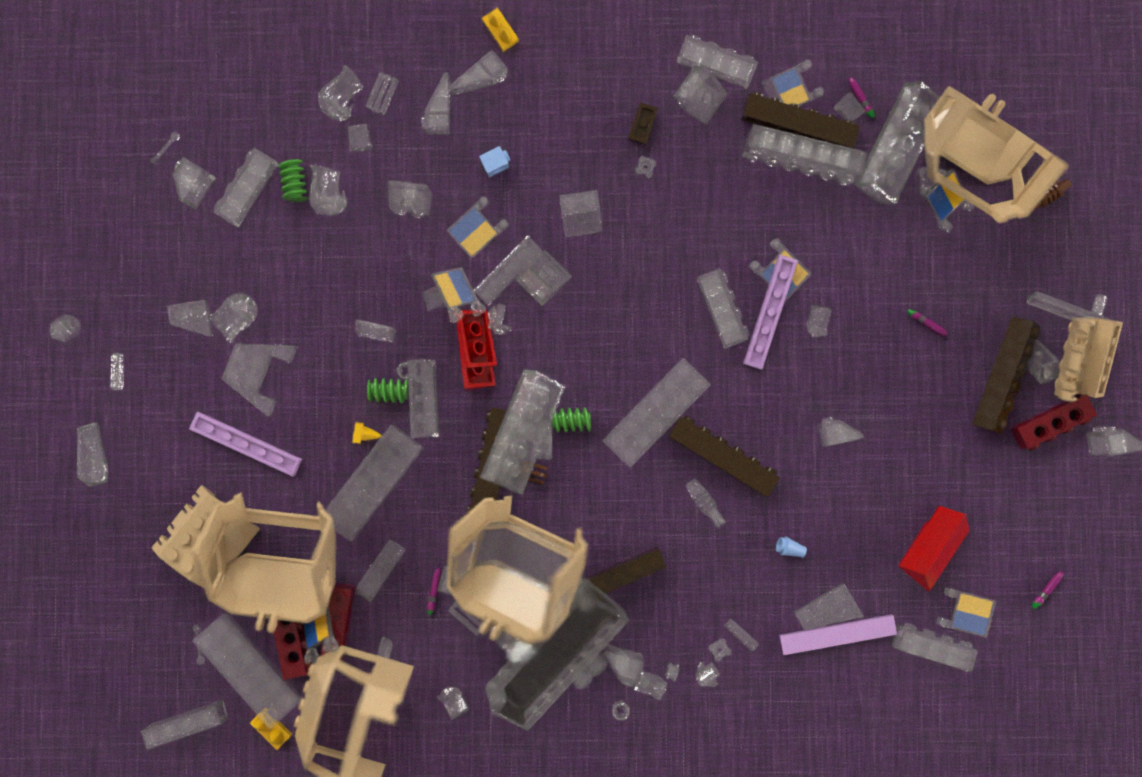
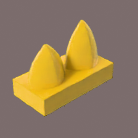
(500, 29)
(364, 433)
(275, 736)

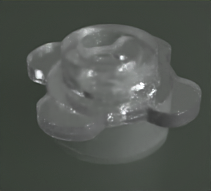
(650, 165)
(721, 643)

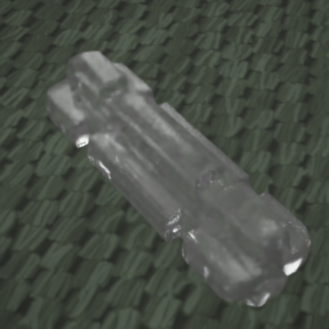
(117, 371)
(742, 635)

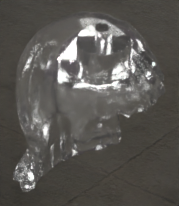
(337, 93)
(325, 192)
(234, 315)

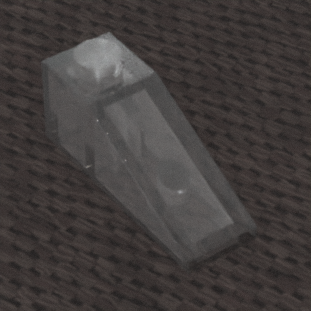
(482, 74)
(438, 109)
(91, 459)
(380, 570)

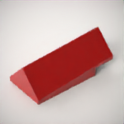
(476, 351)
(935, 546)

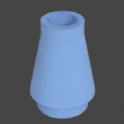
(788, 547)

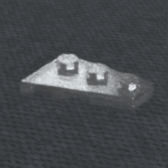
(829, 608)

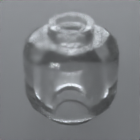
(65, 328)

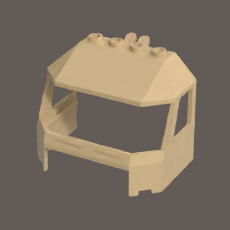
(987, 150)
(265, 583)
(382, 692)

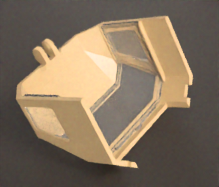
(512, 572)

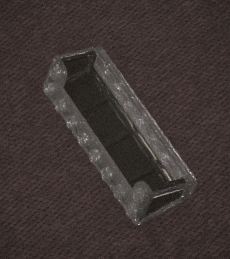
(527, 692)

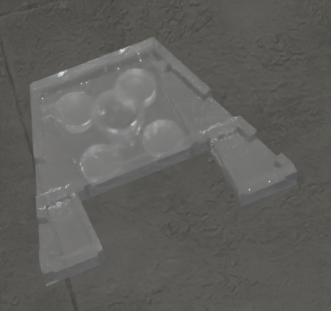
(248, 368)

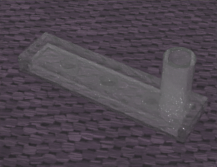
(1066, 309)

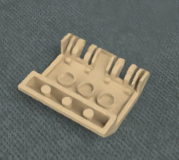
(1087, 357)
(188, 525)

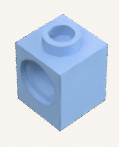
(495, 161)

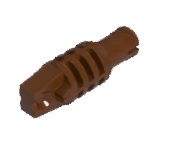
(1054, 193)

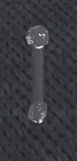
(174, 136)
(200, 660)

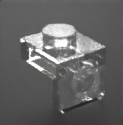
(496, 317)
(818, 320)
(651, 685)
(453, 702)

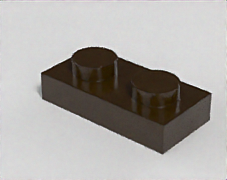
(642, 124)

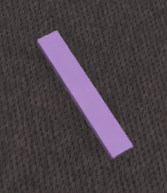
(770, 312)
(245, 444)
(838, 634)

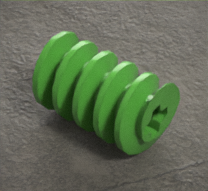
(291, 180)
(386, 391)
(571, 420)

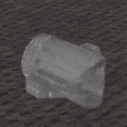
(707, 674)

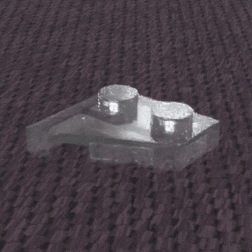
(191, 316)

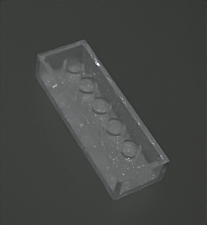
(898, 144)
(804, 154)
(656, 412)
(522, 431)
(373, 481)
(247, 670)

